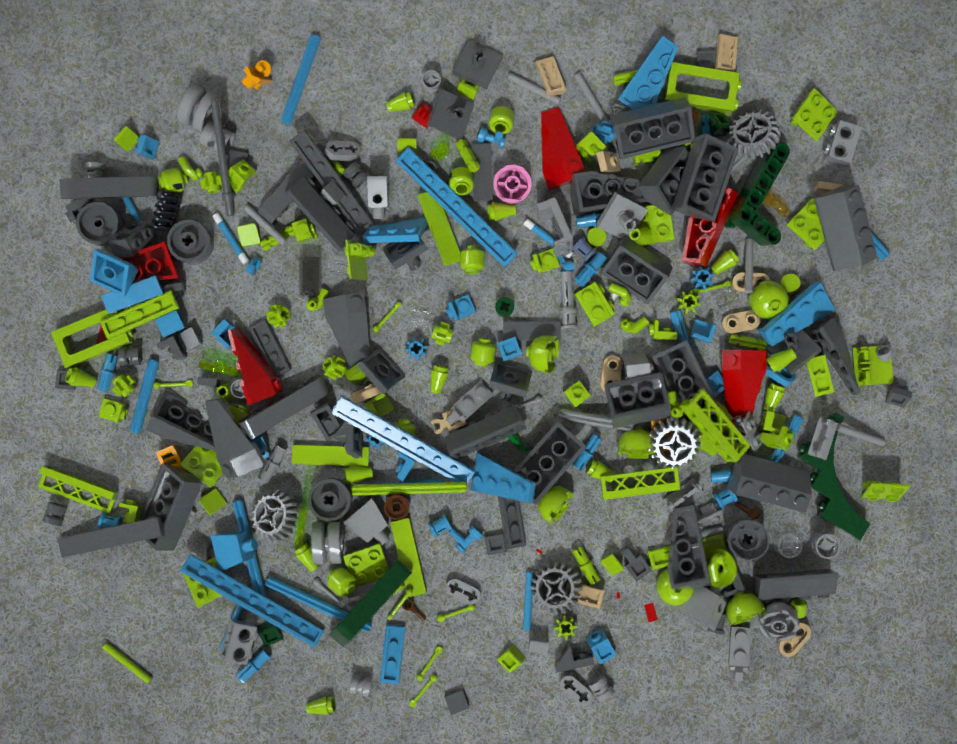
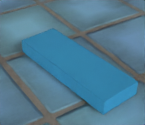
(137, 293)
(392, 654)

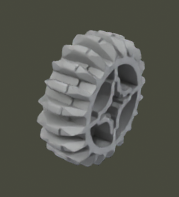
(757, 130)
(682, 442)
(281, 518)
(542, 578)

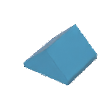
(112, 272)

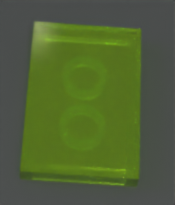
(301, 526)

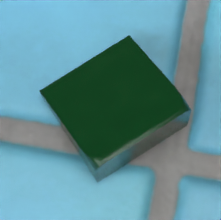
(719, 124)
(269, 633)

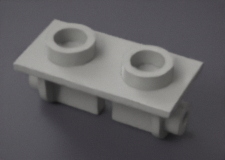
(748, 426)
(822, 438)
(686, 495)
(709, 515)
(359, 592)

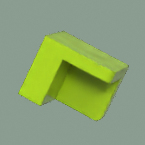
(380, 405)
(772, 422)

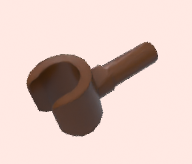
(754, 513)
(414, 610)

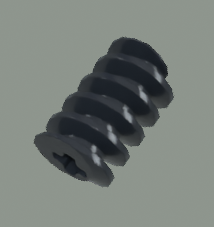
(165, 211)

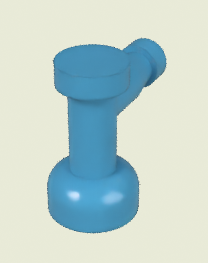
(498, 138)
(463, 542)

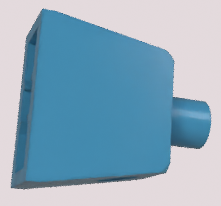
(233, 548)

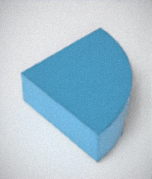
(254, 265)

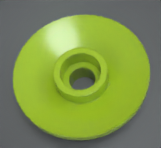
(729, 570)

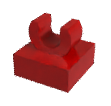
(422, 115)

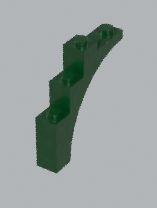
(824, 481)

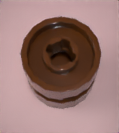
(397, 506)

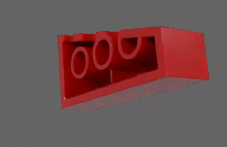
(704, 234)
(154, 261)

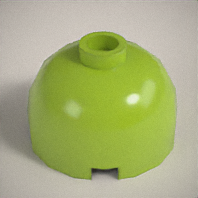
(768, 299)
(543, 353)
(635, 444)
(554, 503)
(670, 596)
(743, 608)

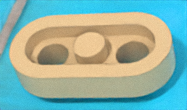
(756, 276)
(741, 322)
(609, 373)
(370, 392)
(795, 642)

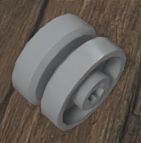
(196, 107)
(327, 543)

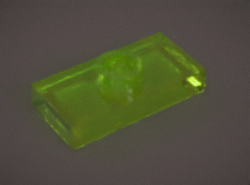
(219, 367)

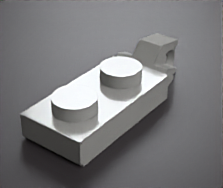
(469, 403)
(739, 651)

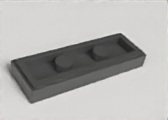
(483, 177)
(530, 330)
(269, 347)
(511, 522)

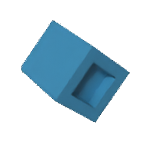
(171, 323)
(703, 331)
(221, 333)

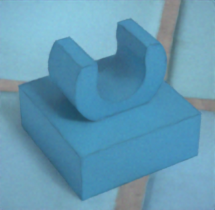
(147, 147)
(509, 349)

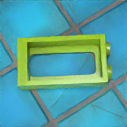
(702, 102)
(71, 360)

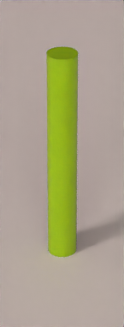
(127, 663)

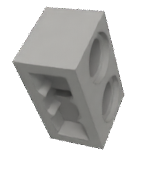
(846, 145)
(233, 641)

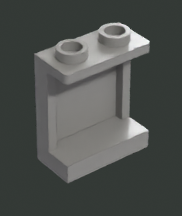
(551, 211)

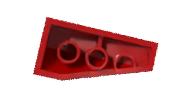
(559, 152)
(258, 377)
(742, 379)

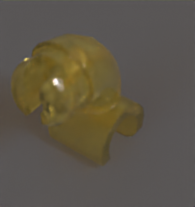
(781, 208)

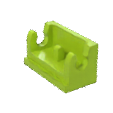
(590, 144)
(820, 376)

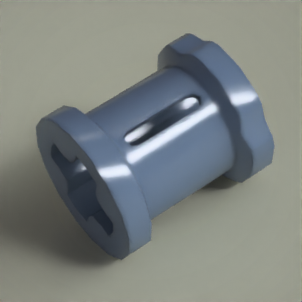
(584, 249)

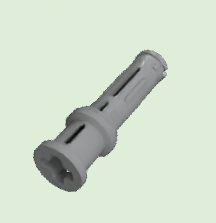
(568, 313)

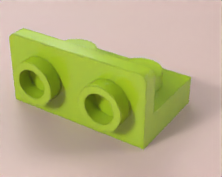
(595, 304)

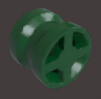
(507, 307)

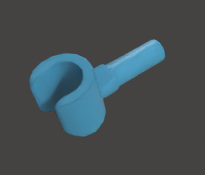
(567, 266)

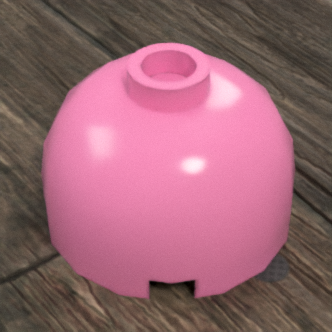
(512, 184)

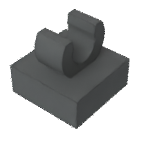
(898, 396)

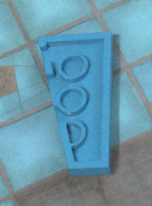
(650, 77)
(800, 313)
(500, 480)

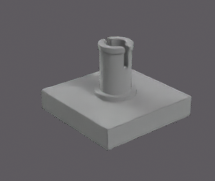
(621, 216)

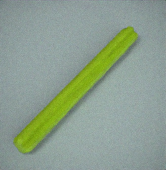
(409, 488)

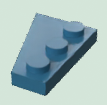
(401, 231)

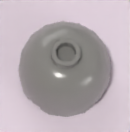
(779, 621)

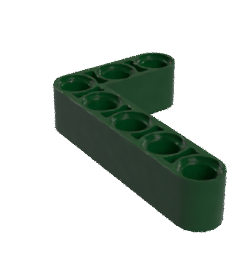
(765, 173)
(370, 603)

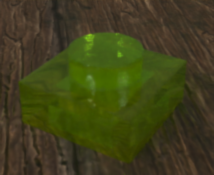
(440, 151)

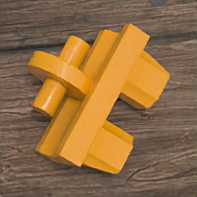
(257, 75)

